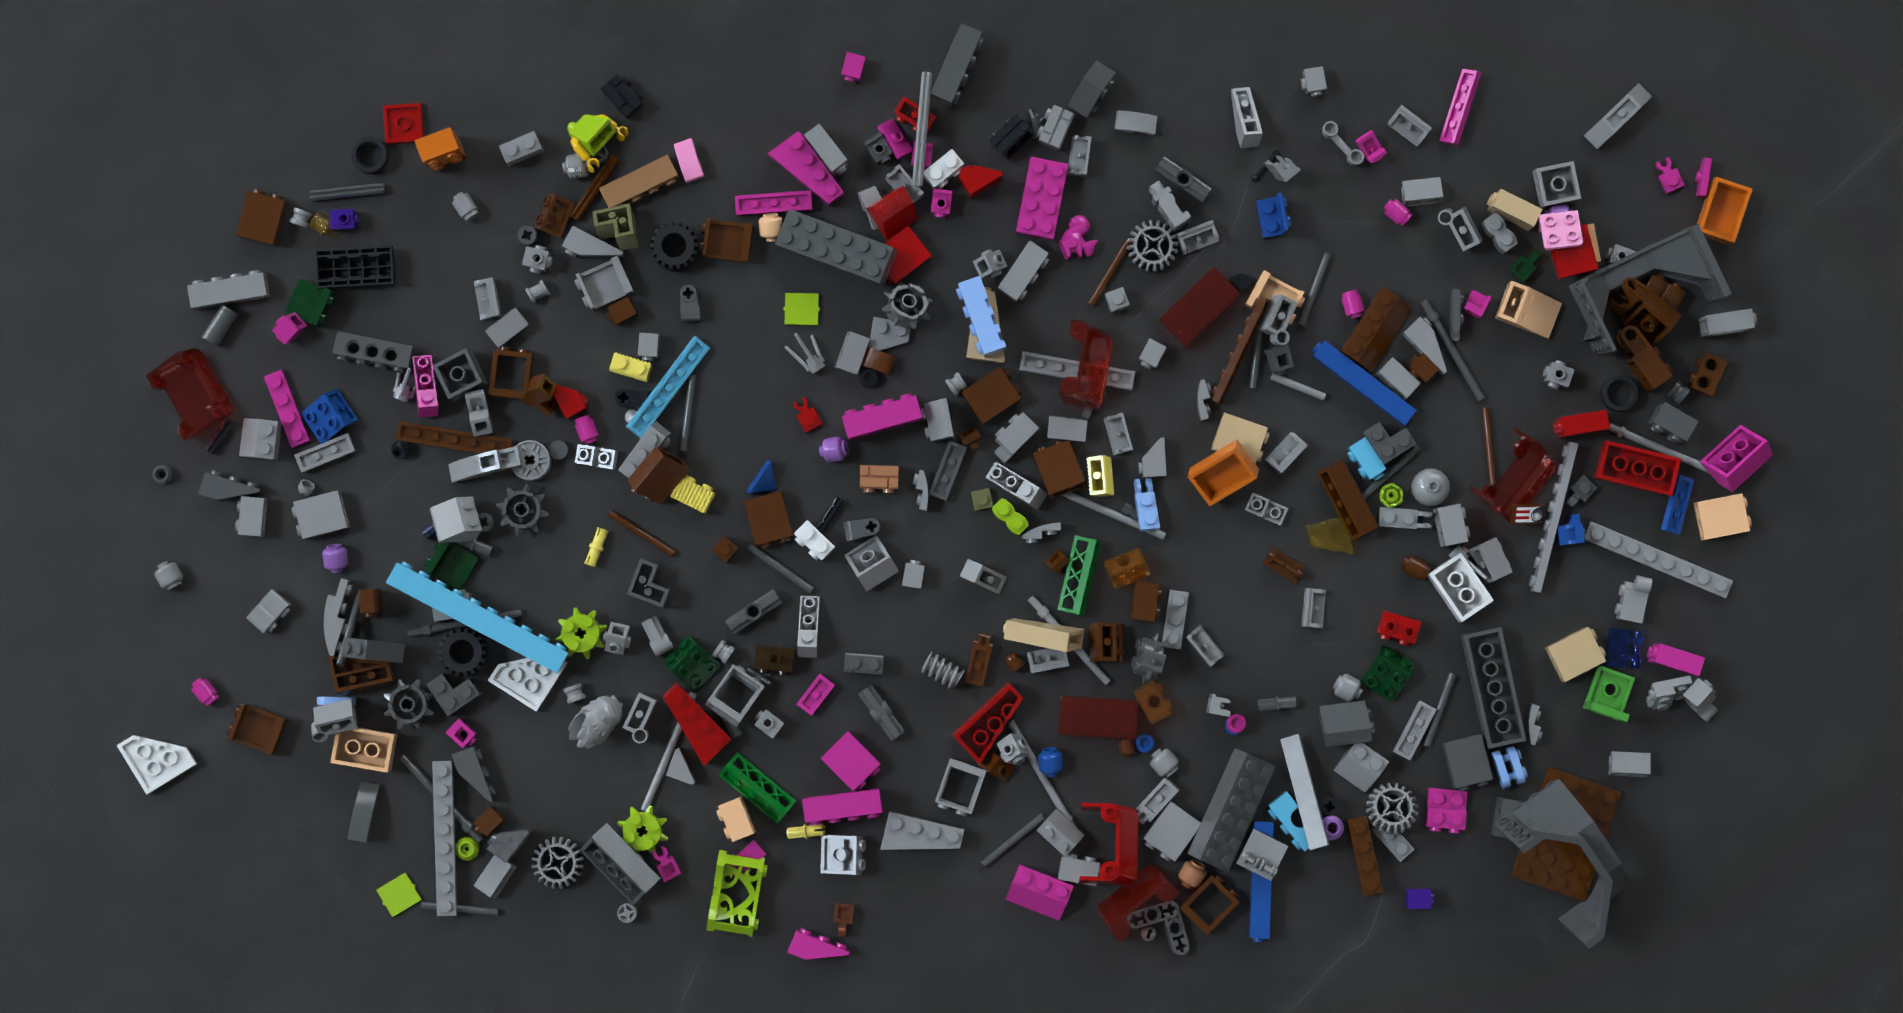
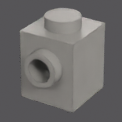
(1314, 81)
(1616, 253)
(768, 723)

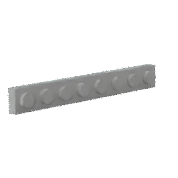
(1550, 525)
(1658, 559)
(444, 838)

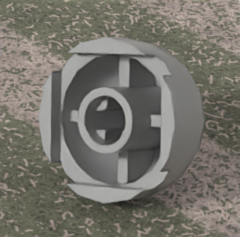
(1430, 487)

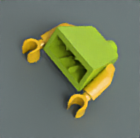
(591, 135)

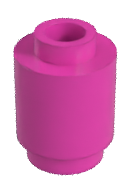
(1397, 212)
(1352, 304)
(586, 429)
(204, 691)

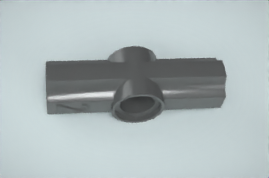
(1173, 171)
(764, 604)
(881, 712)

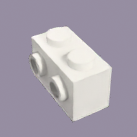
(943, 169)
(819, 545)

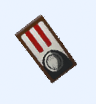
(1528, 513)

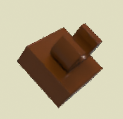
(970, 436)
(1057, 561)

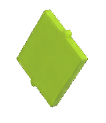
(801, 308)
(399, 894)

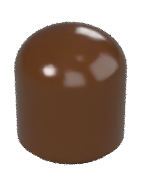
(1014, 661)
(1126, 747)

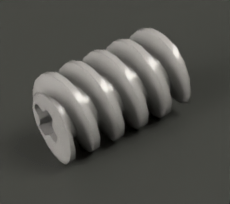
(942, 671)

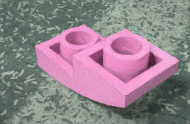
(688, 160)

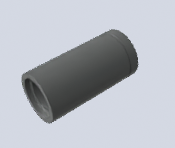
(219, 325)

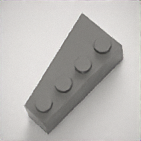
(917, 833)

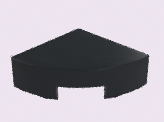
(1242, 281)

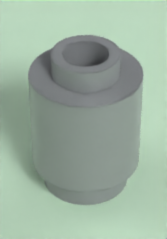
(465, 206)

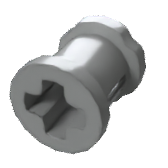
(537, 291)

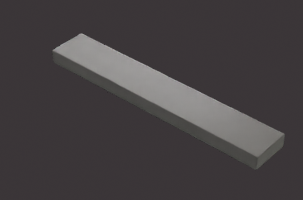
(1069, 368)
(1304, 792)

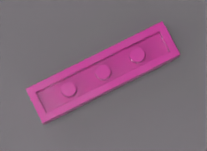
(1460, 107)
(773, 202)
(287, 408)

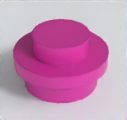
(1236, 723)

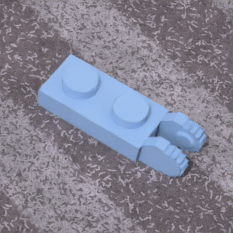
(1146, 506)

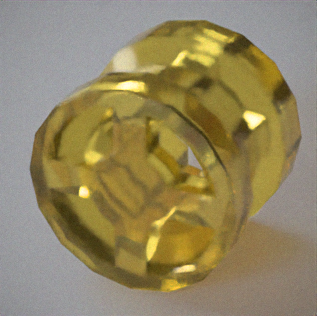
(320, 224)

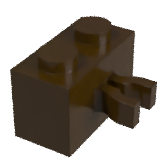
(774, 658)

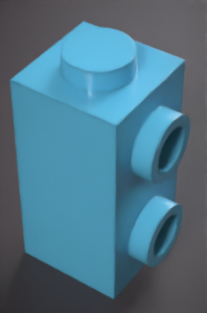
(1367, 459)

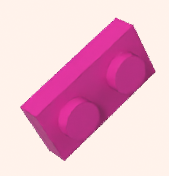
(815, 694)

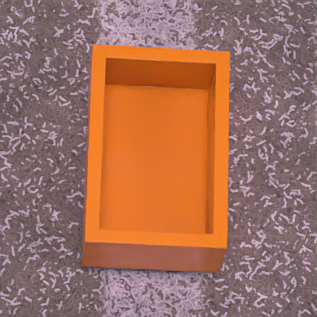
(440, 149)
(1723, 210)
(1223, 472)

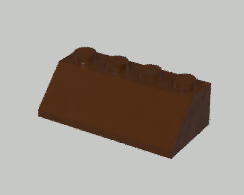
(1376, 329)

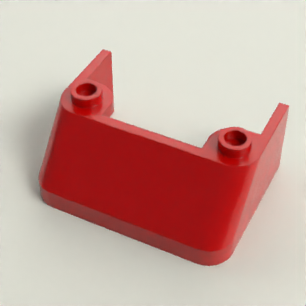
(1124, 868)

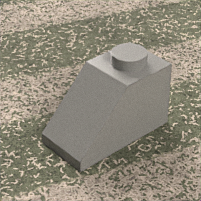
(1154, 461)
(983, 576)

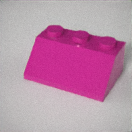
(1737, 457)
(1039, 892)

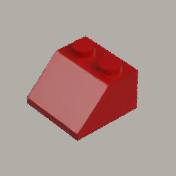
(978, 179)
(893, 212)

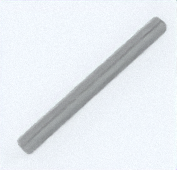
(922, 125)

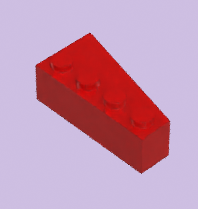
(985, 725)
(699, 727)

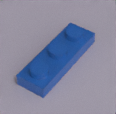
(1677, 505)

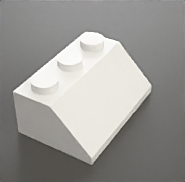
(1460, 587)

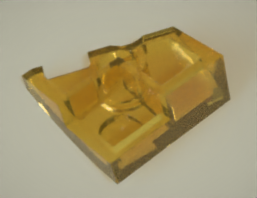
(1330, 535)

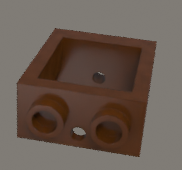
(505, 393)
(1195, 918)

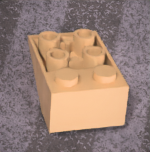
(1528, 309)

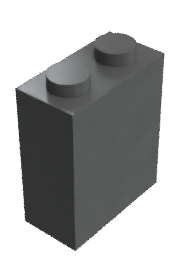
(373, 650)
(1346, 723)
(1467, 762)

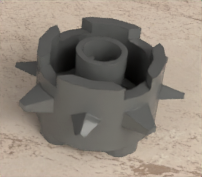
(906, 305)
(513, 516)
(1149, 657)
(397, 701)

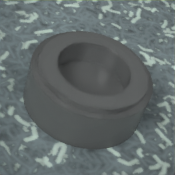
(558, 449)

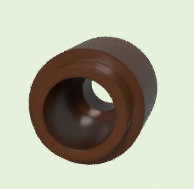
(1415, 567)

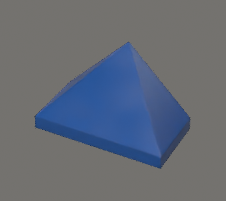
(764, 480)

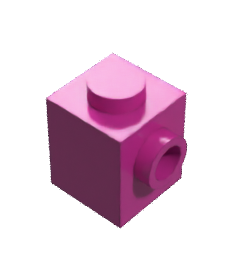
(289, 327)

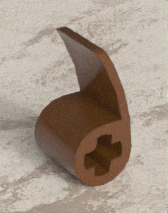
(878, 361)

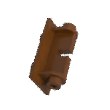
(1284, 565)

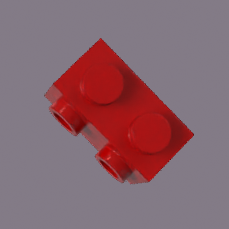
(908, 112)
(1398, 627)

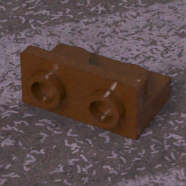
(554, 215)

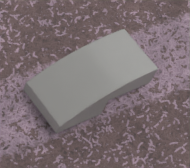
(1135, 122)
(867, 198)
(1203, 394)
(596, 457)
(921, 484)
(1267, 509)
(1033, 535)
(1533, 732)

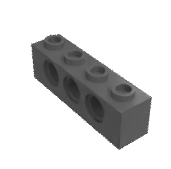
(345, 341)

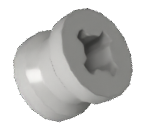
(300, 218)
(956, 384)
(723, 651)
(574, 693)
(623, 913)

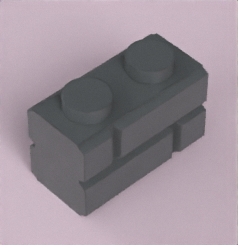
(864, 663)

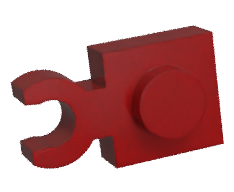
(808, 417)

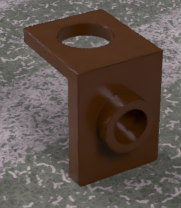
(997, 766)

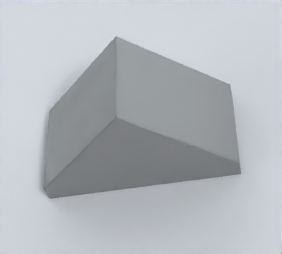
(679, 768)

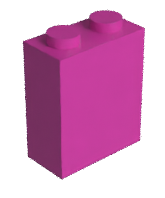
(1675, 659)
(851, 761)

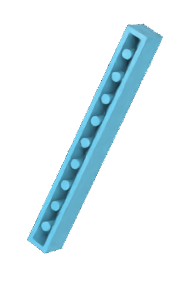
(476, 617)

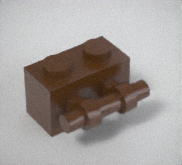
(1106, 642)

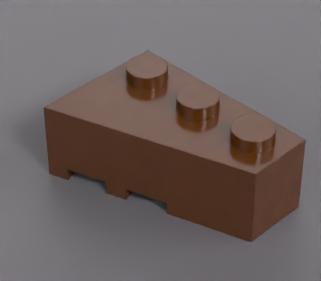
(360, 675)

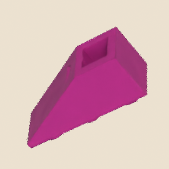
(425, 386)
(811, 947)

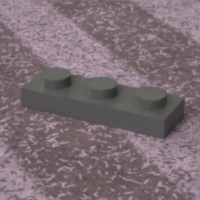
(947, 470)

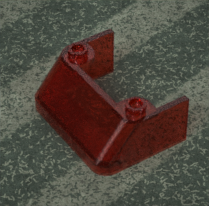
(1521, 480)

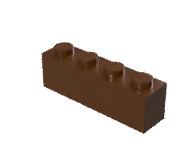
(1347, 499)
(1364, 855)

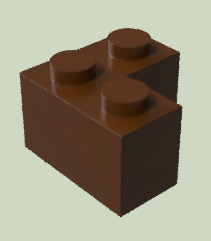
(1144, 601)

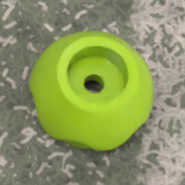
(1397, 495)
(473, 847)

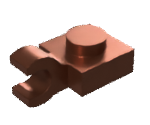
(843, 915)

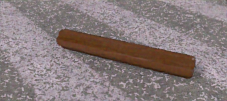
(593, 189)

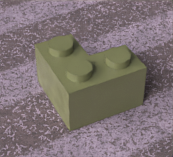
(617, 223)

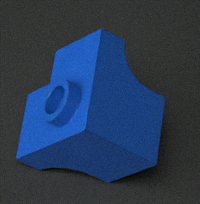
(1571, 532)

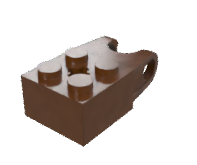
(1644, 310)
(1643, 359)

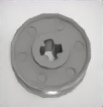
(542, 461)

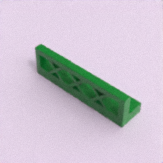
(1085, 579)
(754, 790)

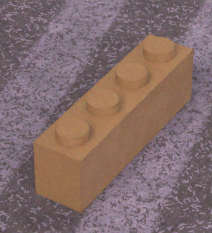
(640, 182)

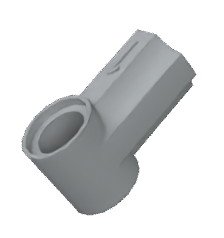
(658, 639)

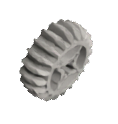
(1146, 238)
(1404, 822)
(553, 854)

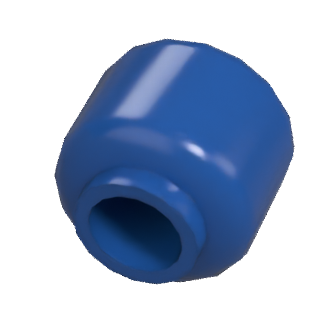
(1050, 761)

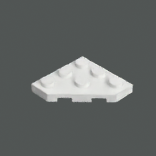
(525, 681)
(155, 761)

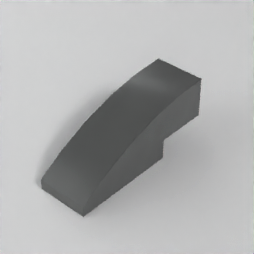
(363, 812)

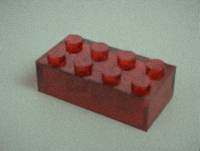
(1199, 307)
(1098, 717)

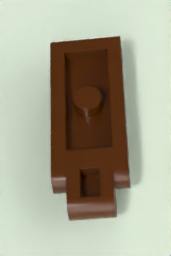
(979, 660)

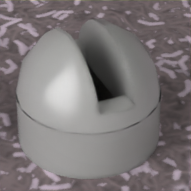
(306, 487)
(1144, 931)

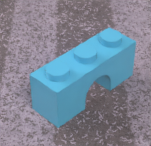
(1282, 808)

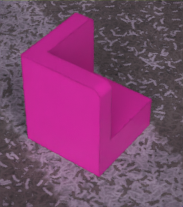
(1476, 304)

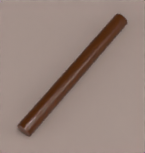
(1109, 273)
(1489, 446)
(641, 533)

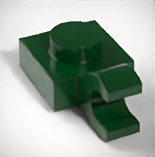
(1524, 266)

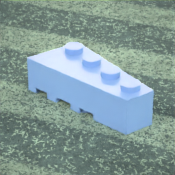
(981, 316)

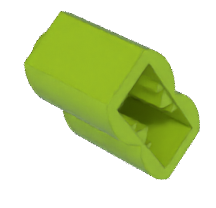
(1014, 521)

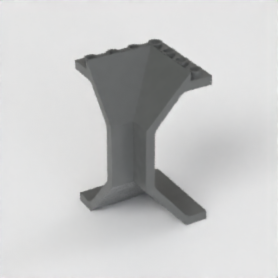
(1679, 257)
(1560, 817)

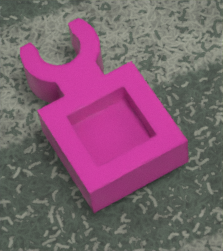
(1670, 178)
(666, 866)

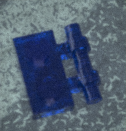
(1618, 648)

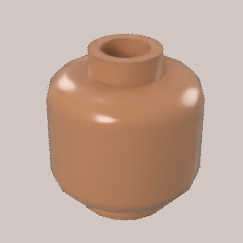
(1192, 874)

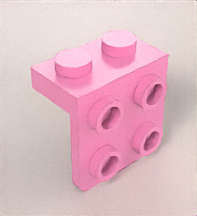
(1560, 230)

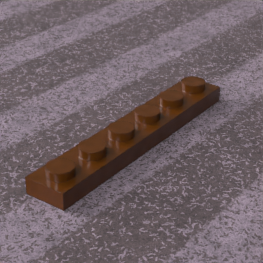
(1243, 342)
(450, 438)

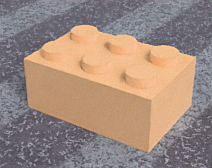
(365, 749)

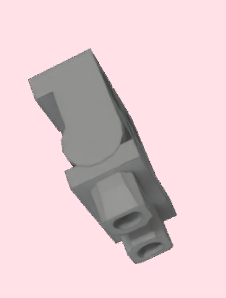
(1167, 207)

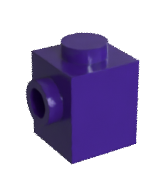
(344, 220)
(1419, 898)

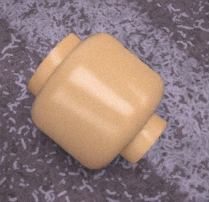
(770, 226)

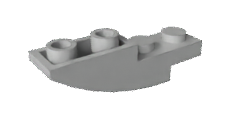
(485, 463)
(334, 625)

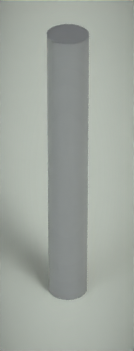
(1298, 386)

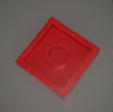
(403, 123)

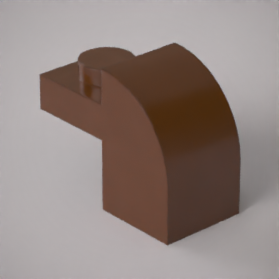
(540, 394)

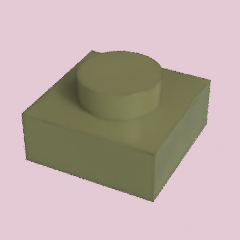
(981, 499)

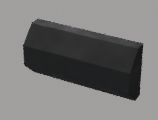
(355, 267)

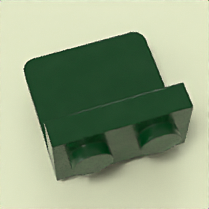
(310, 302)
(451, 564)
(691, 664)
(1388, 673)

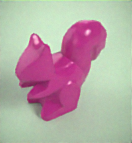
(1073, 240)

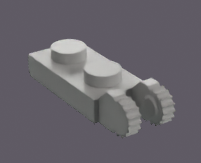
(1402, 518)

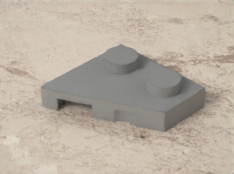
(886, 334)

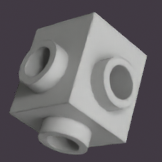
(532, 254)
(990, 263)
(1565, 375)
(617, 638)
(1013, 749)

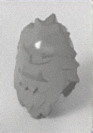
(595, 721)

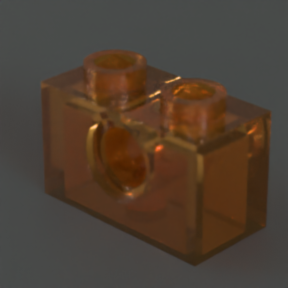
(1126, 568)
(1156, 713)

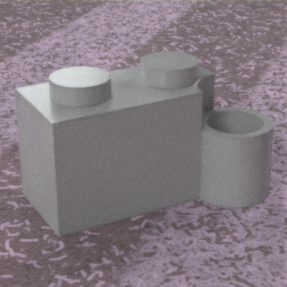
(1462, 227)
(1277, 318)
(1014, 436)
(1633, 599)
(1699, 698)
(640, 715)
(333, 719)

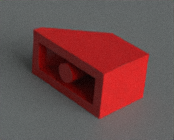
(570, 401)

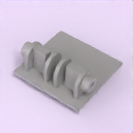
(1262, 855)

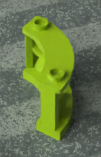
(719, 913)

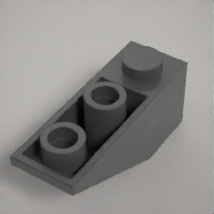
(220, 488)
(471, 769)

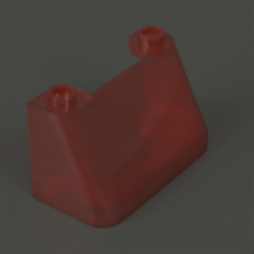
(1091, 381)
(192, 391)
(1130, 897)

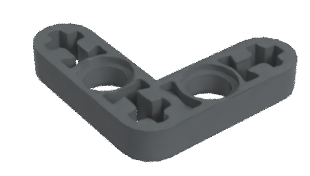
(1167, 921)

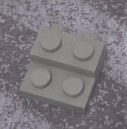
(1663, 692)
(842, 854)

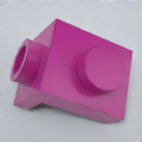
(1370, 147)

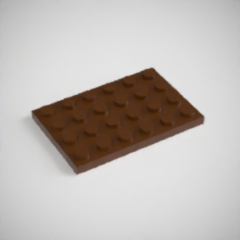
(1562, 864)

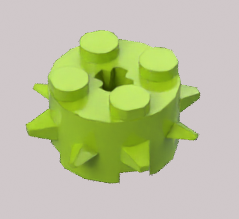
(585, 622)
(638, 820)

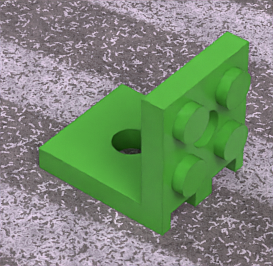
(1609, 705)

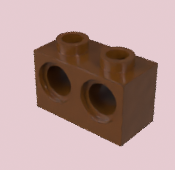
(1712, 377)

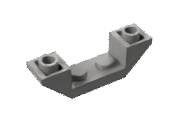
(1617, 116)

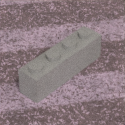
(229, 290)

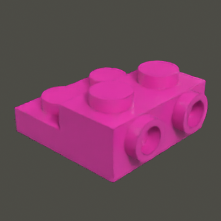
(1446, 810)

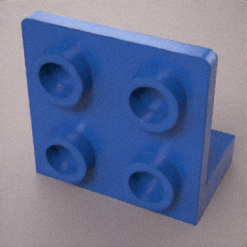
(1273, 216)
(328, 415)

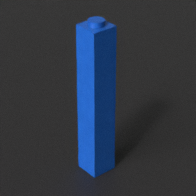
(1363, 383)
(1260, 895)

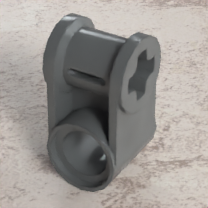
(689, 307)
(858, 529)

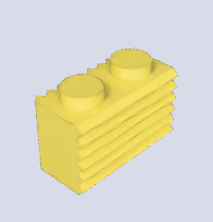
(630, 367)
(1100, 476)
(693, 494)

